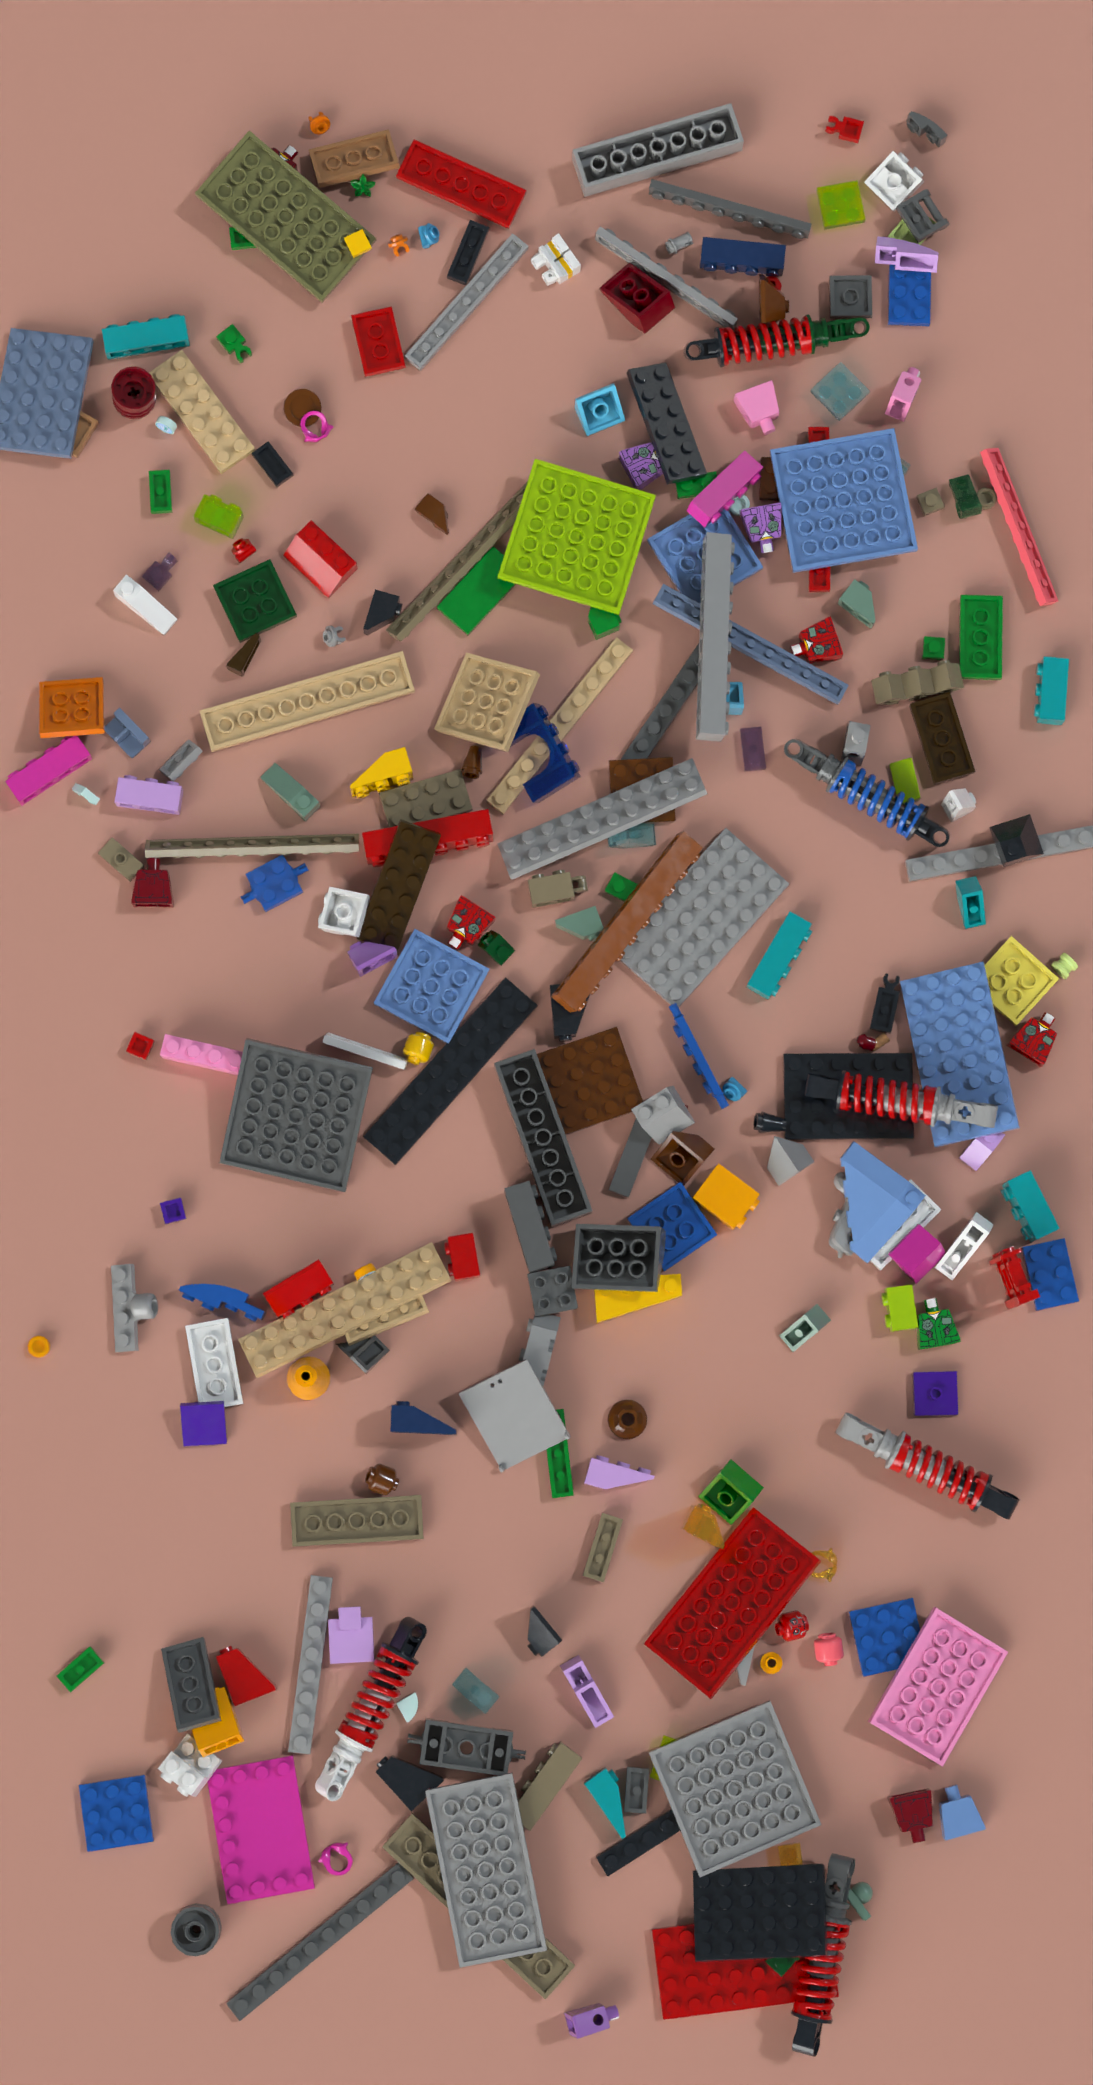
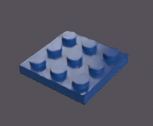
(682, 1220)
(884, 1634)
(116, 1813)

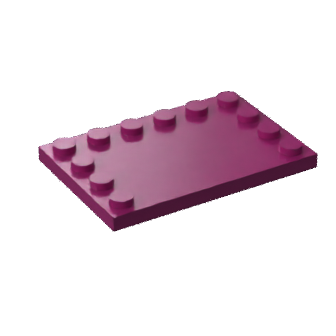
(260, 1830)

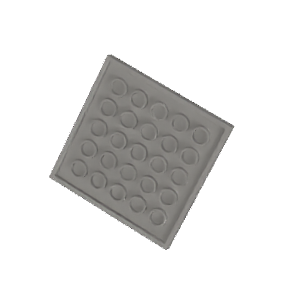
(734, 1788)

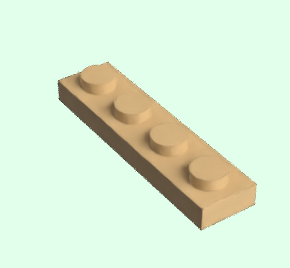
(389, 1320)

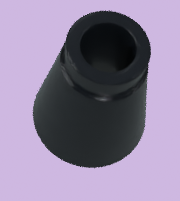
(768, 1123)

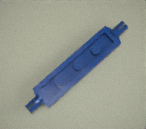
(692, 1049)

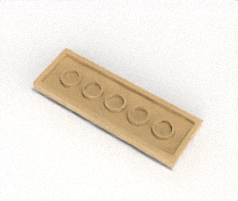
(201, 412)

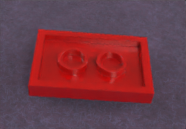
(378, 341)

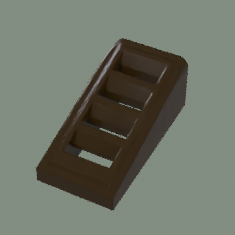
(242, 659)

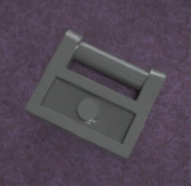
(917, 219)

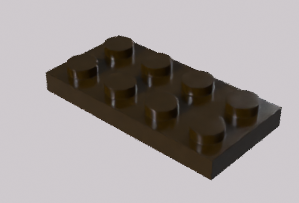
(942, 738)

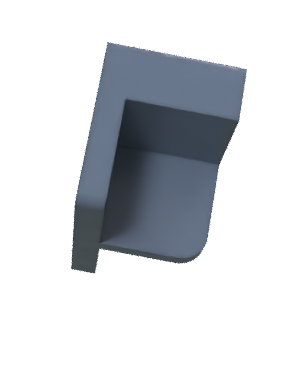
(126, 733)

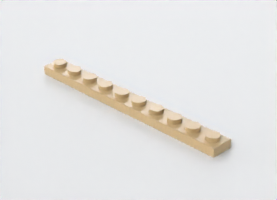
(564, 720)

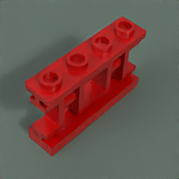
(1013, 1277)

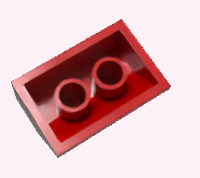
(320, 559)
(299, 1289)

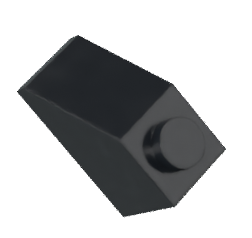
(382, 611)

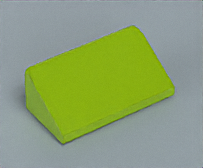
(905, 779)

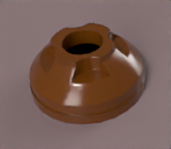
(615, 1422)

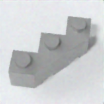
(540, 1343)

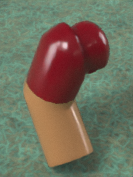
(872, 1044)

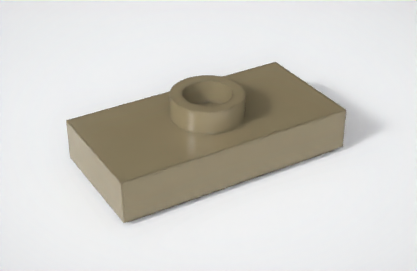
(120, 859)

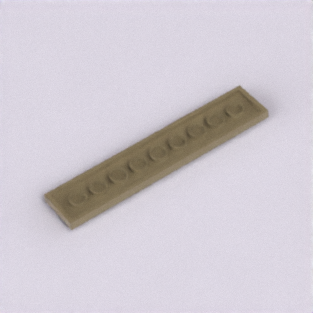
(416, 1851)

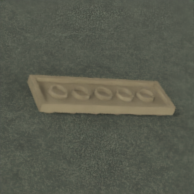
(356, 1520)

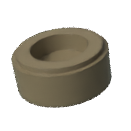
(987, 498)

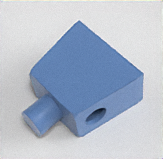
(959, 1815)

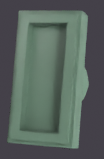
(859, 1895)

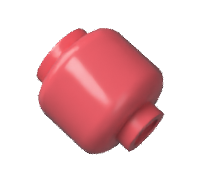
(828, 1649)

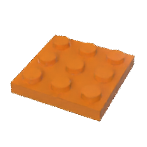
(71, 707)

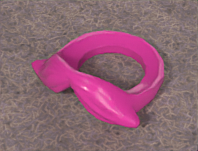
(326, 428)
(342, 1849)

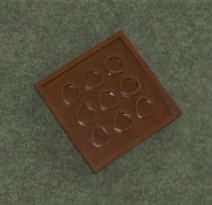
(590, 1080)

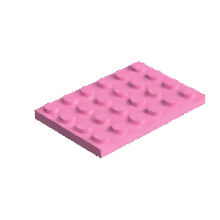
(938, 1686)

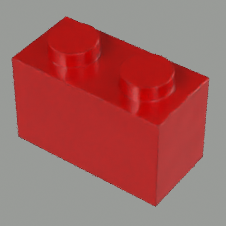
(463, 1257)

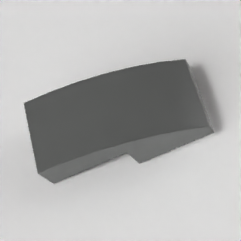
(920, 124)

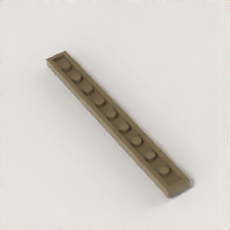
(456, 568)
(252, 845)

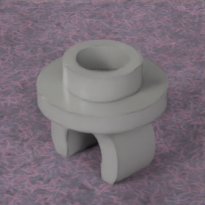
(330, 636)

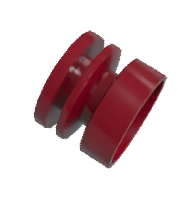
(133, 381)

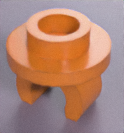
(319, 124)
(396, 242)

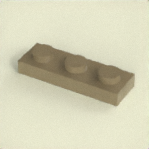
(602, 1547)

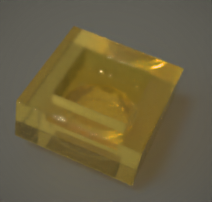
(790, 1854)

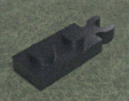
(885, 1006)

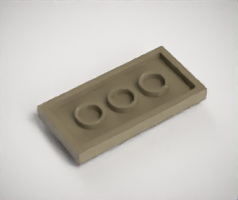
(427, 799)

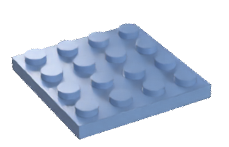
(681, 552)
(431, 986)

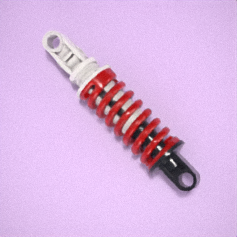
(360, 1731)

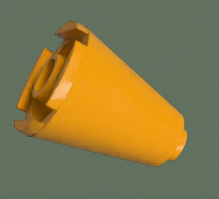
(315, 1385)

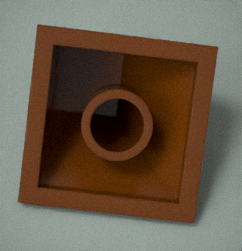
(771, 301)
(682, 1155)

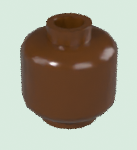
(382, 1479)

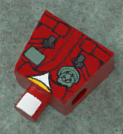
(818, 643)
(468, 923)
(1035, 1039)

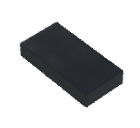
(272, 464)

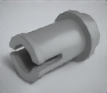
(678, 243)

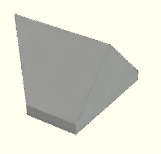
(787, 1159)

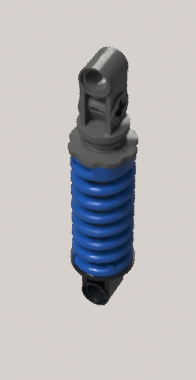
(844, 778)

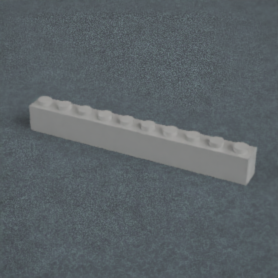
(713, 637)

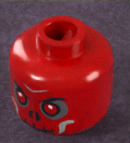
(792, 1625)

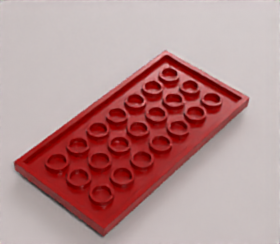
(732, 1603)
(716, 1986)

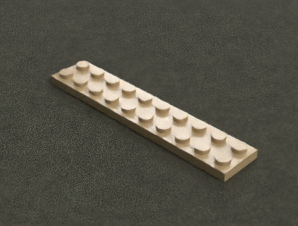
(307, 701)
(344, 1310)

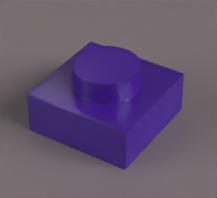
(173, 1210)

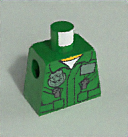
(935, 1327)

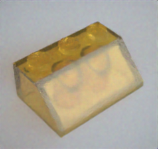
(703, 1525)

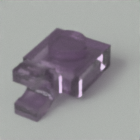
(158, 574)

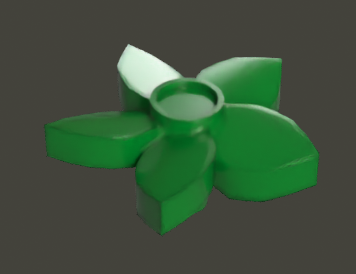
(362, 186)

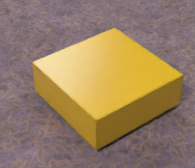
(357, 243)

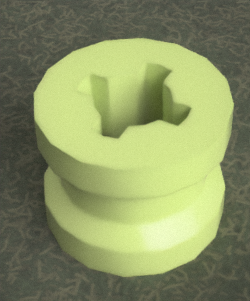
(1064, 965)

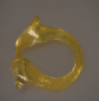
(827, 1574)

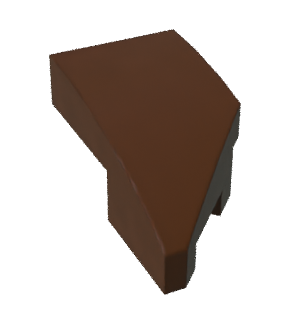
(434, 512)

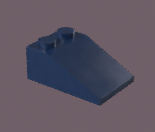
(413, 1420)

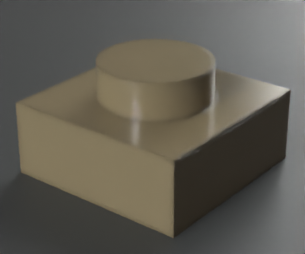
(930, 501)

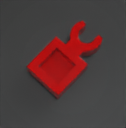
(849, 129)

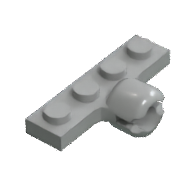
(129, 1307)

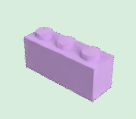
(149, 795)

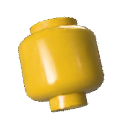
(418, 1048)

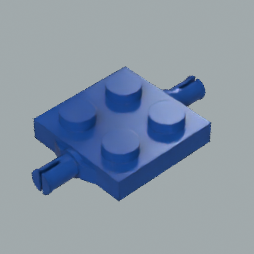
(274, 883)

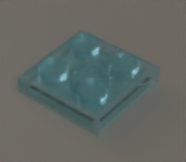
(840, 391)

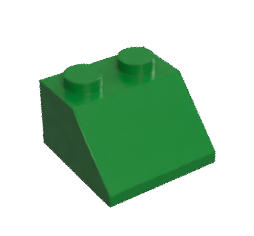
(731, 1492)

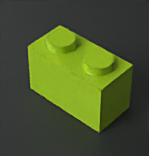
(900, 1308)

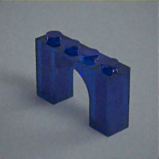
(560, 769)

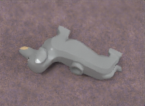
(841, 1233)

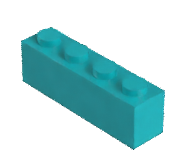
(145, 336)
(778, 956)

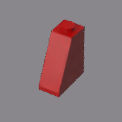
(242, 1676)

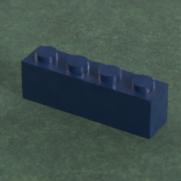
(742, 256)

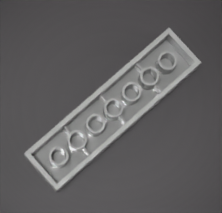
(657, 150)

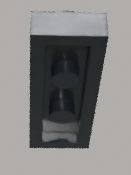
(468, 252)

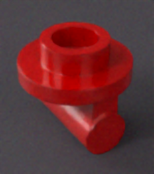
(243, 549)

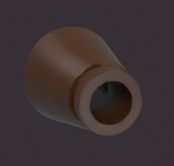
(473, 763)

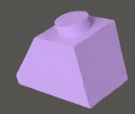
(980, 1149)

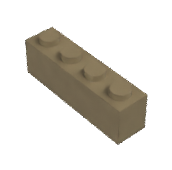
(546, 1783)

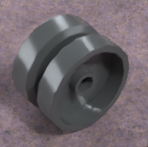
(196, 1943)

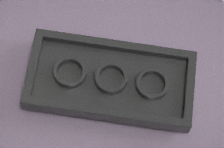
(191, 1684)

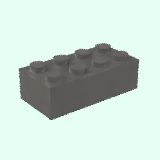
(529, 1227)

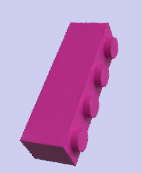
(724, 489)
(48, 769)

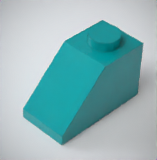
(970, 902)

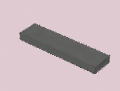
(630, 1161)

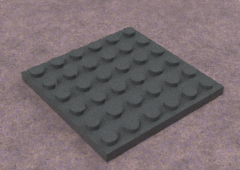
(296, 1115)

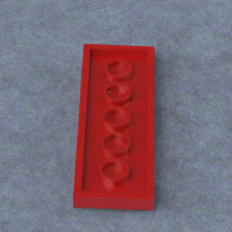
(461, 184)

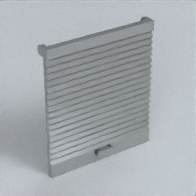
(514, 1415)

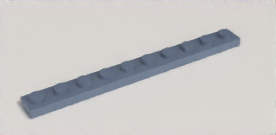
(757, 648)

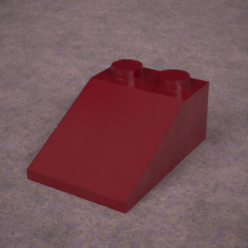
(638, 297)

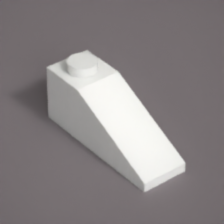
(144, 605)
(958, 803)
(964, 1246)

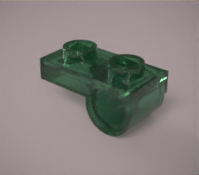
(965, 497)

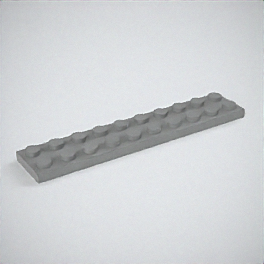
(602, 818)

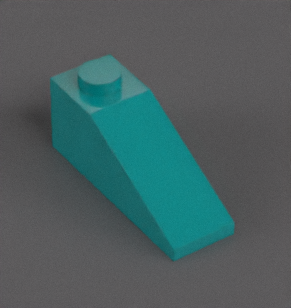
(607, 1795)

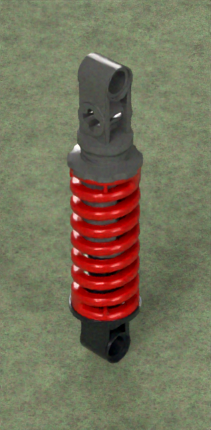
(817, 2004)

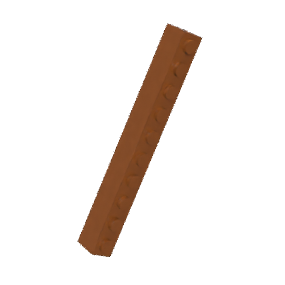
(626, 922)

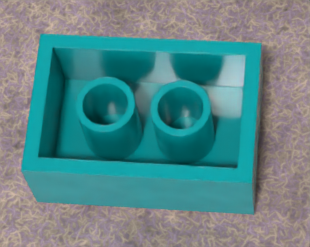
(1029, 1207)

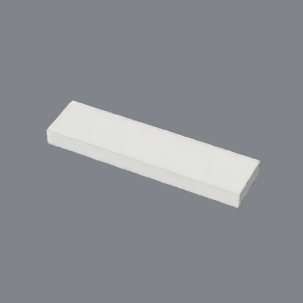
(365, 1050)

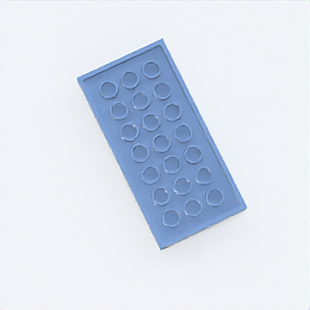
(959, 1047)

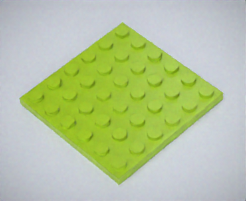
(576, 536)

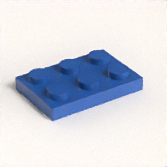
(909, 297)
(1050, 1273)

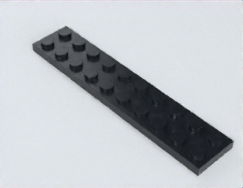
(450, 1071)

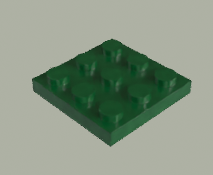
(254, 600)

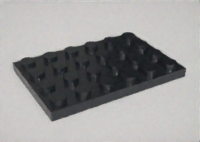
(817, 1117)
(760, 1913)

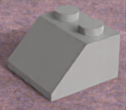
(663, 1114)

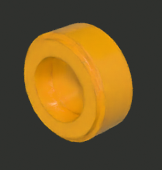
(364, 1271)
(38, 1346)

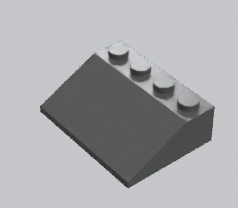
(618, 1257)

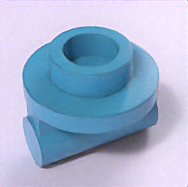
(429, 235)
(733, 1090)

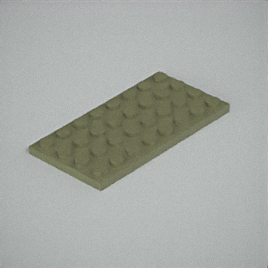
(283, 215)

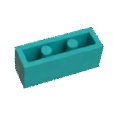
(1051, 690)

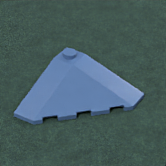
(877, 1200)

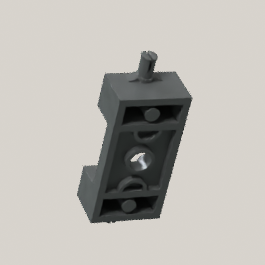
(442, 1743)

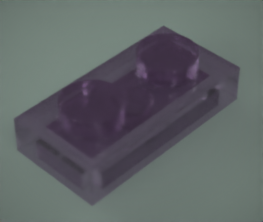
(752, 749)

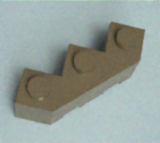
(917, 683)

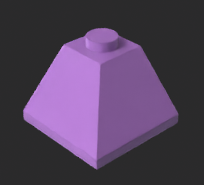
(370, 956)

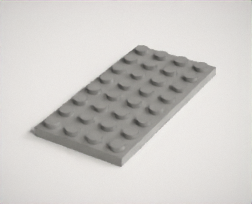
(703, 918)
(486, 1870)

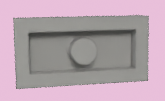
(181, 760)

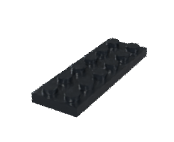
(666, 423)

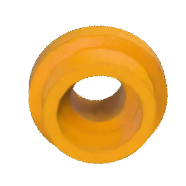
(771, 1655)

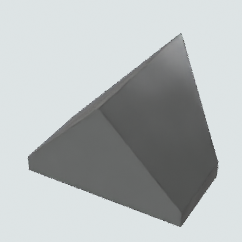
(365, 1353)

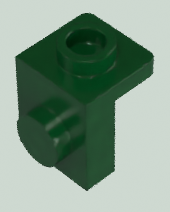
(496, 947)

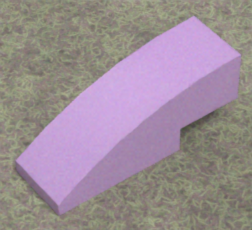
(905, 255)
(587, 1691)

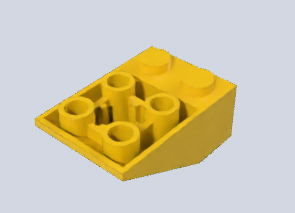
(386, 771)

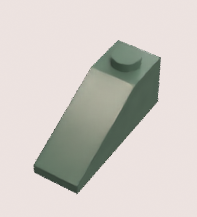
(291, 791)

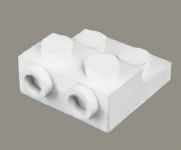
(895, 180)
(343, 912)
(188, 1767)

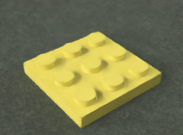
(1017, 980)

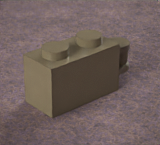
(554, 888)

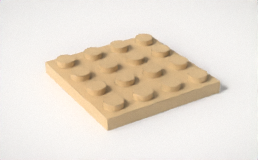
(487, 702)

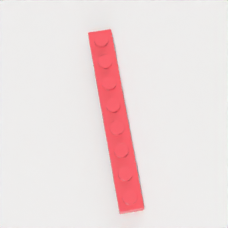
(1019, 526)

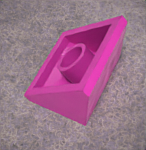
(917, 1253)

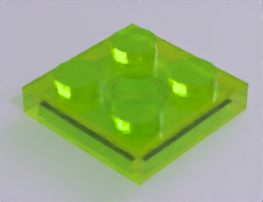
(840, 204)

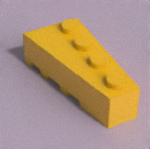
(615, 1303)

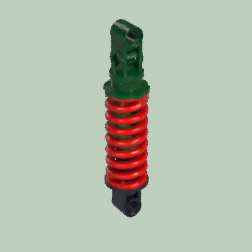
(774, 339)

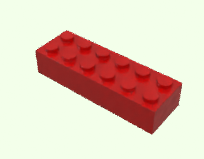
(456, 833)

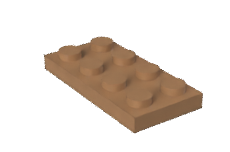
(353, 157)

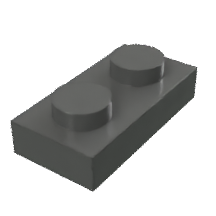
(636, 1790)

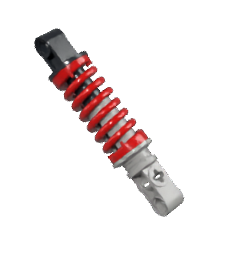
(921, 1105)
(933, 1467)

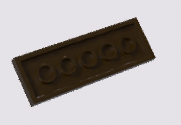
(399, 884)

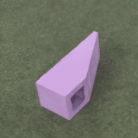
(608, 1475)

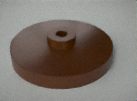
(299, 403)

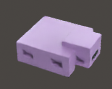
(351, 1637)

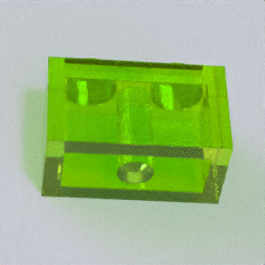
(218, 515)

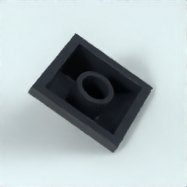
(1016, 840)
(541, 1634)

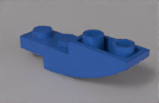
(215, 1295)

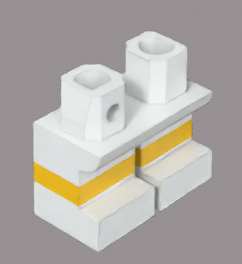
(558, 259)

